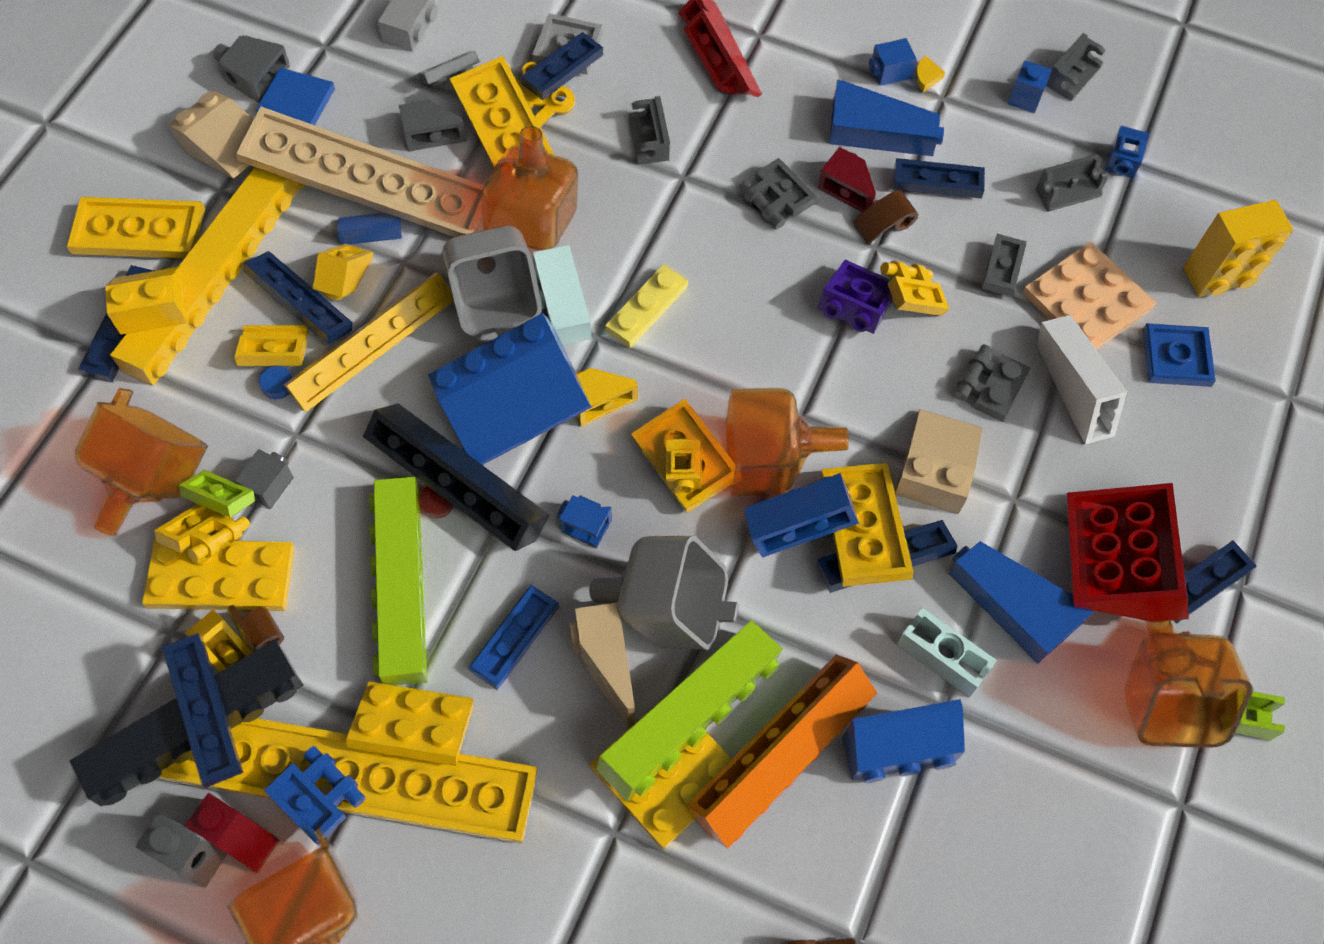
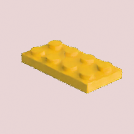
(495, 106)
(135, 227)
(877, 545)
(239, 574)

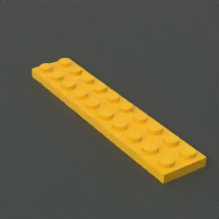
(468, 798)

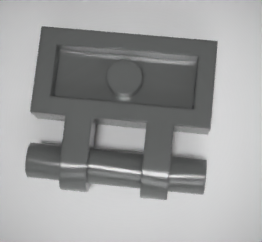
(784, 186)
(1001, 388)

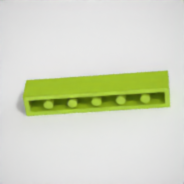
(399, 582)
(688, 710)

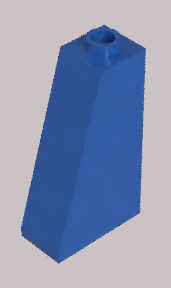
(882, 122)
(1018, 599)

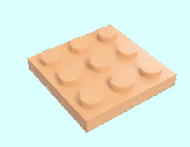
(1092, 292)

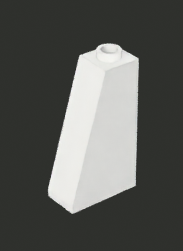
(1082, 378)

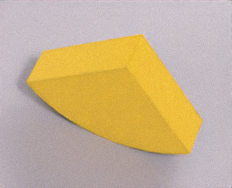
(928, 74)

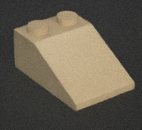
(213, 132)
(940, 462)
(600, 641)

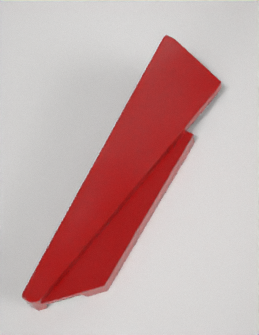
(718, 48)

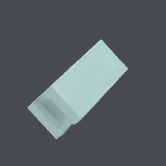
(946, 637)

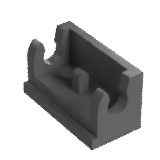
(1075, 67)
(649, 131)
(1071, 183)

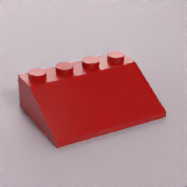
(1127, 552)

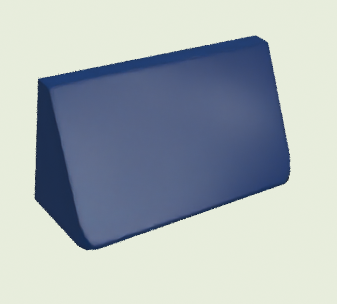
(368, 228)

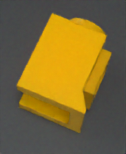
(684, 479)

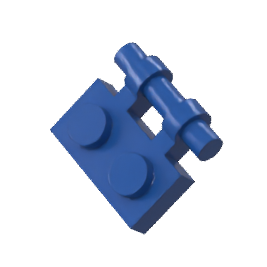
(305, 803)

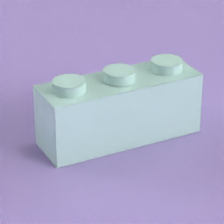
(562, 294)

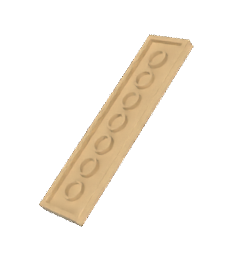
(362, 173)

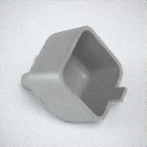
(491, 280)
(670, 592)

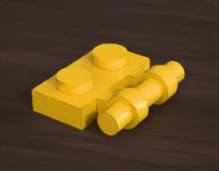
(913, 288)
(194, 530)

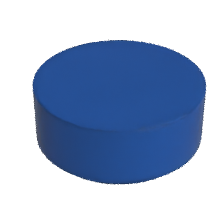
(272, 382)

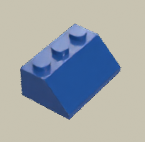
(905, 741)

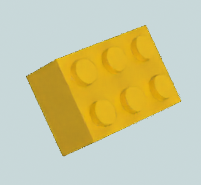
(1237, 248)

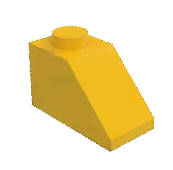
(341, 270)
(605, 393)
(220, 640)

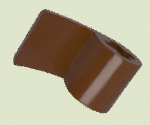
(887, 212)
(256, 627)

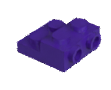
(856, 297)

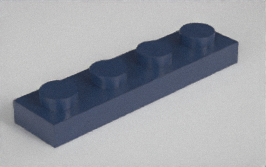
(298, 297)
(98, 360)
(924, 545)
(202, 710)

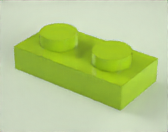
(216, 493)

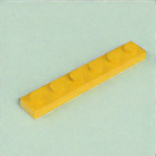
(369, 342)

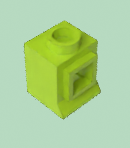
(1262, 707)

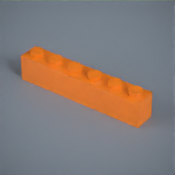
(781, 750)

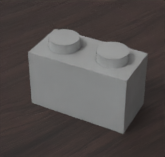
(406, 22)

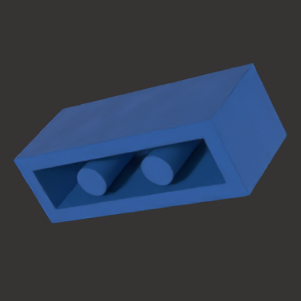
(801, 515)

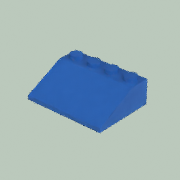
(509, 390)

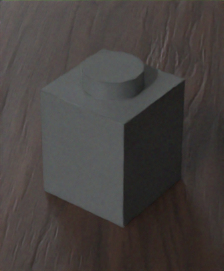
(266, 476)

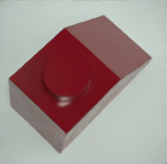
(848, 180)
(232, 832)

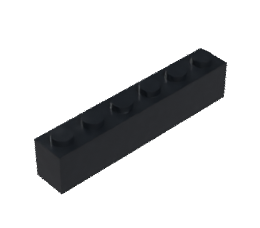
(456, 476)
(160, 738)

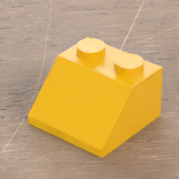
(146, 300)

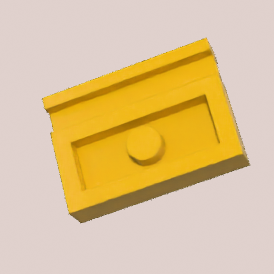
(272, 345)

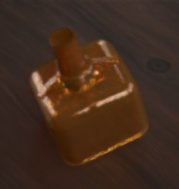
(531, 192)
(772, 440)
(134, 457)
(1186, 688)
(300, 903)

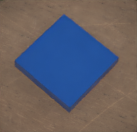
(297, 95)
(1178, 355)

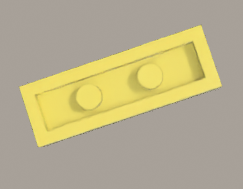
(646, 306)

